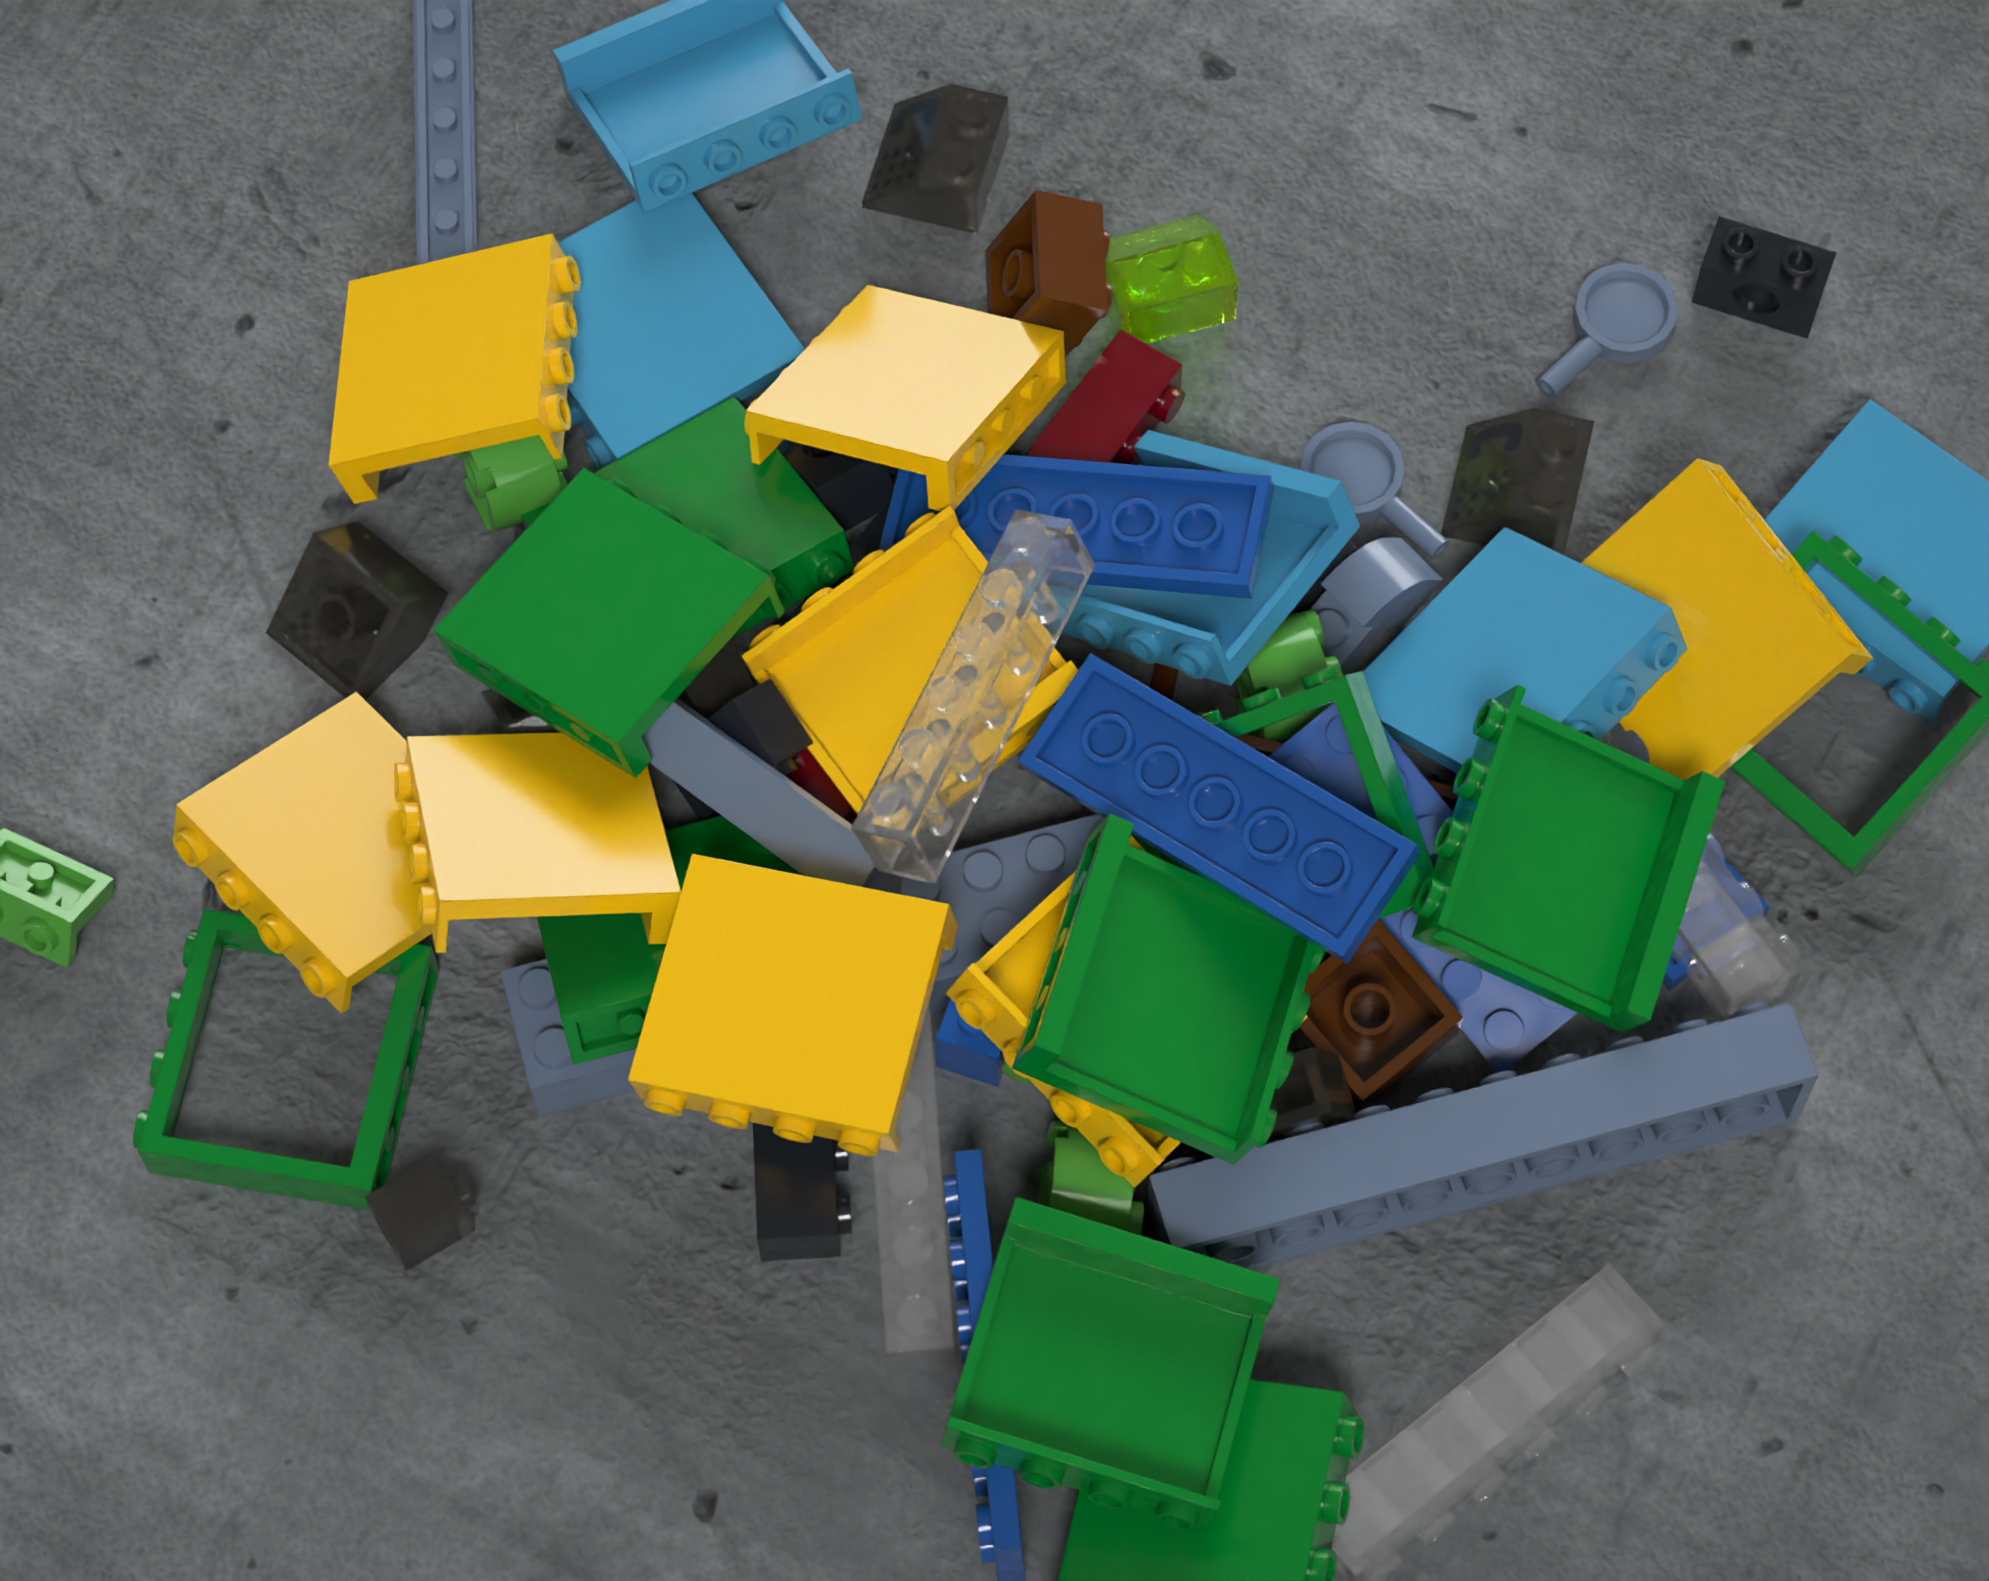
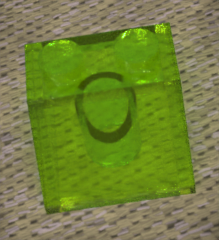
(1170, 280)

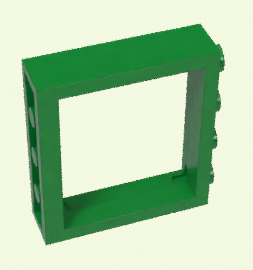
(1938, 644)
(1369, 749)
(266, 1172)

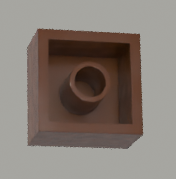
(1051, 266)
(1377, 1015)

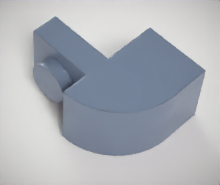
(1369, 591)

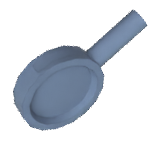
(1618, 315)
(1372, 478)

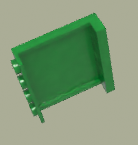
(753, 509)
(604, 616)
(1565, 864)
(604, 961)
(1167, 1000)
(1109, 1365)
(1275, 1508)

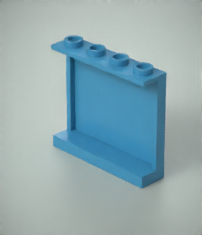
(702, 92)
(664, 326)
(1915, 522)
(1525, 620)
(1213, 633)

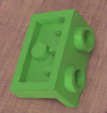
(46, 897)

